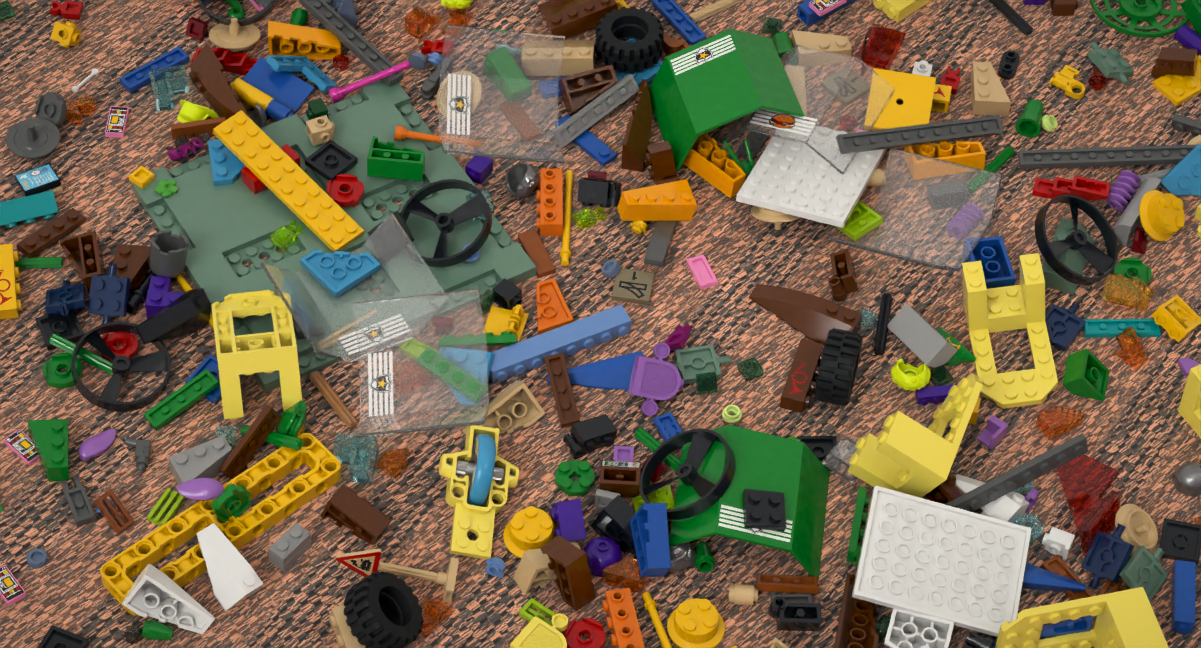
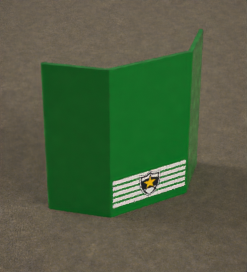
(717, 85)
(762, 464)

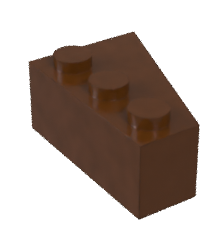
(584, 87)
(85, 255)
(132, 263)
(356, 514)
(571, 571)

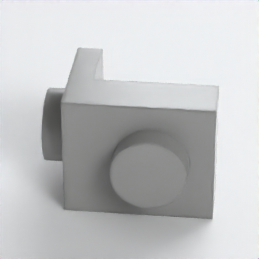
(603, 498)

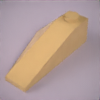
(512, 409)

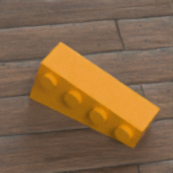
(302, 41)
(962, 153)
(714, 166)
(658, 203)

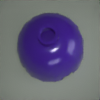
(602, 553)

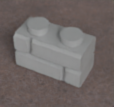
(289, 547)

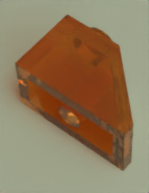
(1058, 421)

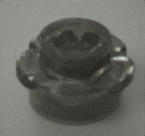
(133, 634)

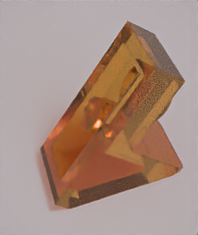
(457, 18)
(79, 107)
(1131, 348)
(393, 462)
(434, 614)

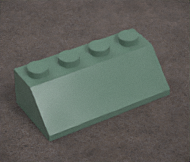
(1070, 258)

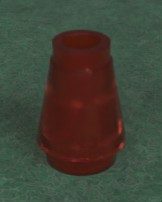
(1097, 80)

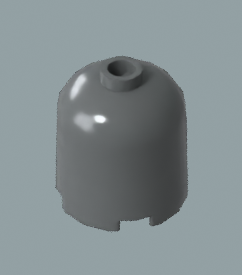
(168, 253)

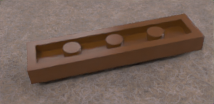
(51, 233)
(562, 389)
(250, 442)

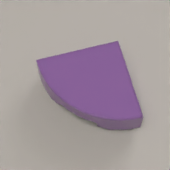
(1186, 364)
(1031, 498)

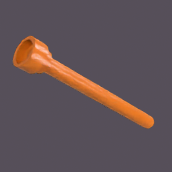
(402, 133)

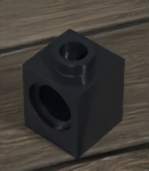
(507, 294)

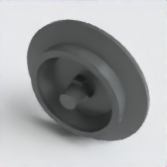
(33, 138)

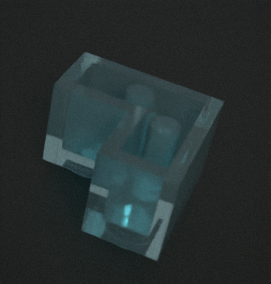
(166, 83)
(360, 454)

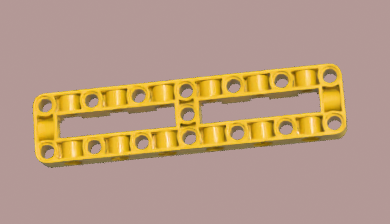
(264, 515)

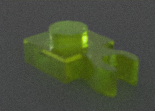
(587, 218)
(285, 236)

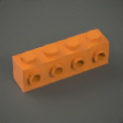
(551, 202)
(622, 619)

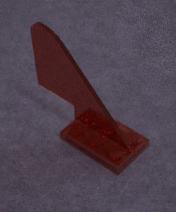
(880, 46)
(1084, 484)

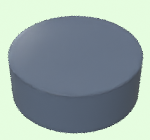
(417, 60)
(611, 268)
(37, 558)

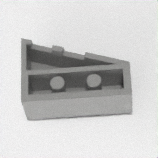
(200, 461)

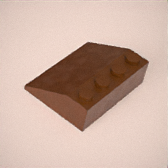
(574, 16)

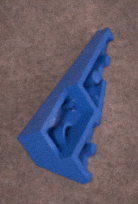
(604, 374)
(1042, 579)
(1065, 627)

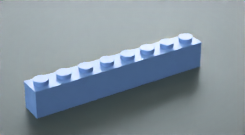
(566, 339)

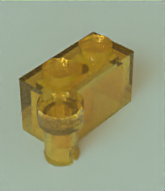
(1127, 291)

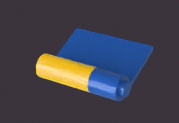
(276, 92)

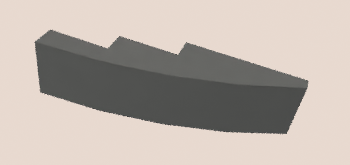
(660, 243)

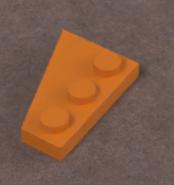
(551, 307)

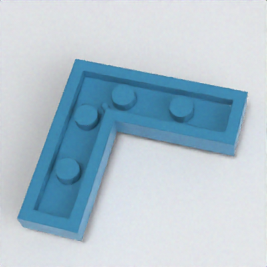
(304, 65)

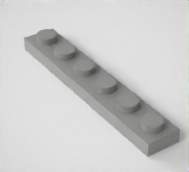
(595, 110)

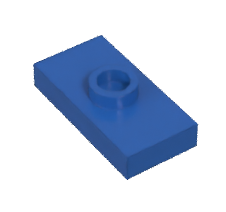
(667, 426)

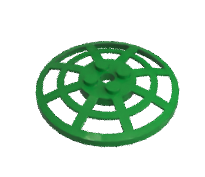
(1136, 13)

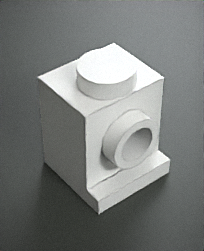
(922, 68)
(1058, 542)

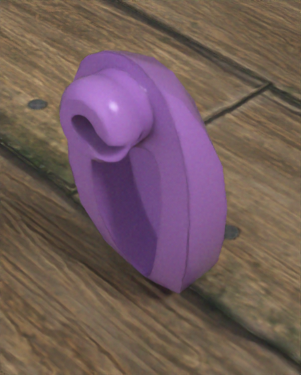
(97, 444)
(201, 489)

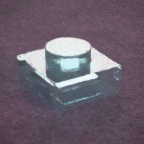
(868, 319)
(229, 433)

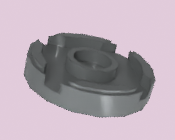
(51, 108)

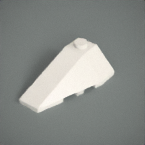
(1004, 508)
(228, 570)
(163, 599)

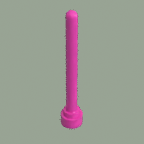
(337, 93)

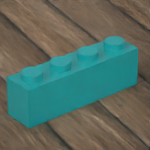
(27, 209)

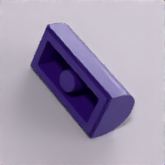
(1188, 38)

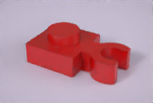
(68, 10)
(430, 47)
(951, 79)

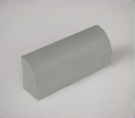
(1130, 218)
(921, 337)

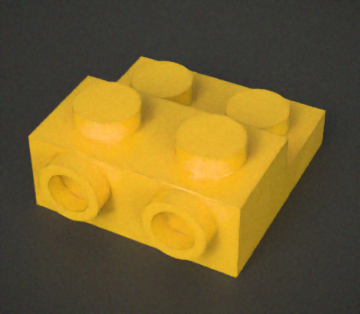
(1177, 318)

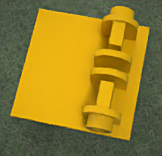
(505, 320)

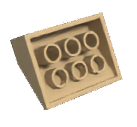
(577, 57)

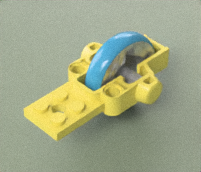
(478, 486)

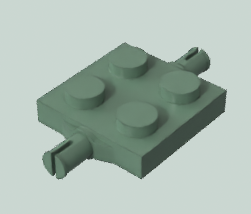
(1110, 63)
(697, 361)
(1144, 571)

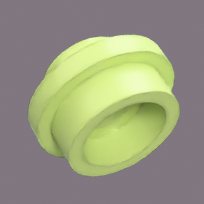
(1049, 123)
(732, 409)

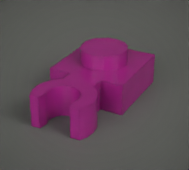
(679, 338)

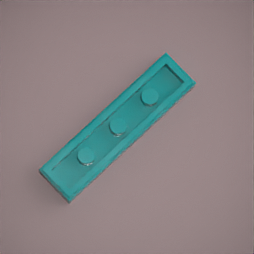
(1112, 327)

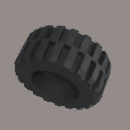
(629, 55)
(838, 367)
(383, 612)

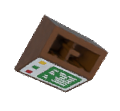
(620, 477)

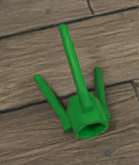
(744, 165)

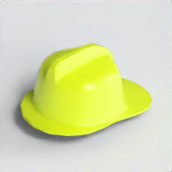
(192, 112)

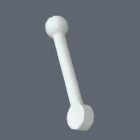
(75, 89)

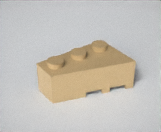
(821, 41)
(534, 570)

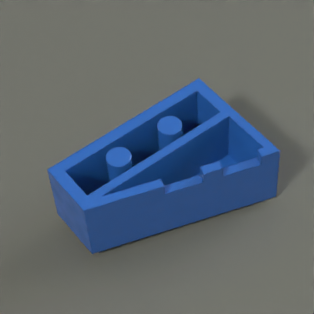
(651, 539)

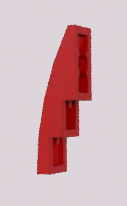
(232, 62)
(1080, 186)

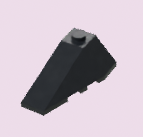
(178, 318)
(615, 524)

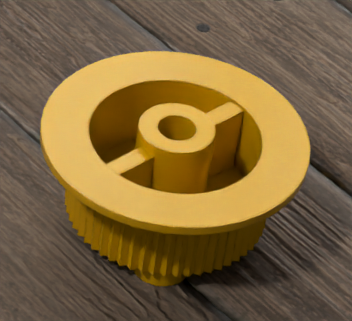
(1161, 214)
(528, 530)
(696, 625)

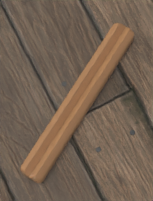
(333, 399)

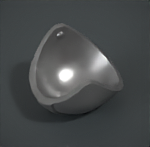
(258, 116)
(1188, 479)

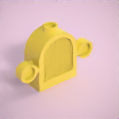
(542, 635)

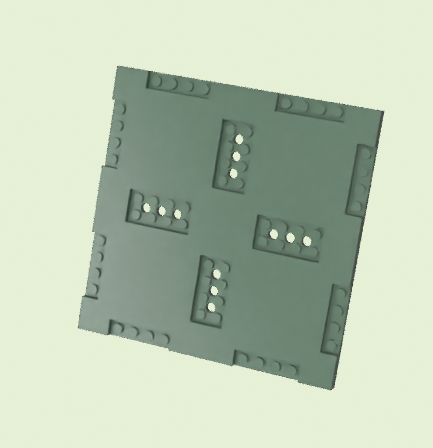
(234, 225)

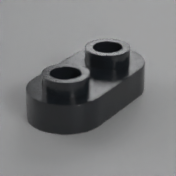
(1008, 65)

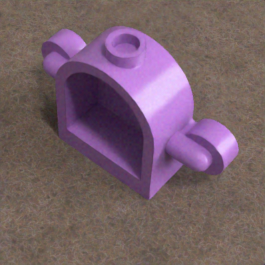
(654, 379)

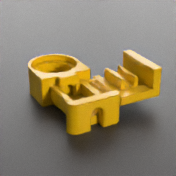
(1066, 81)

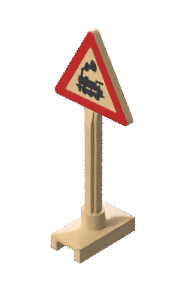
(369, 562)

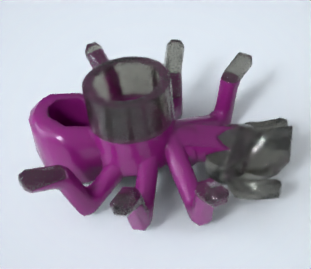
(183, 145)

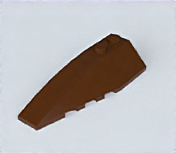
(215, 87)
(638, 132)
(806, 312)
(855, 621)

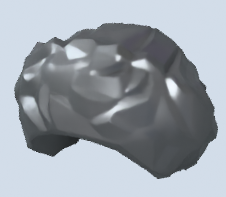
(521, 180)
(681, 557)

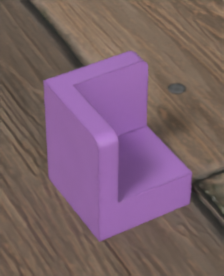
(994, 432)

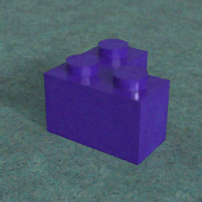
(159, 294)
(569, 520)

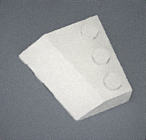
(917, 631)

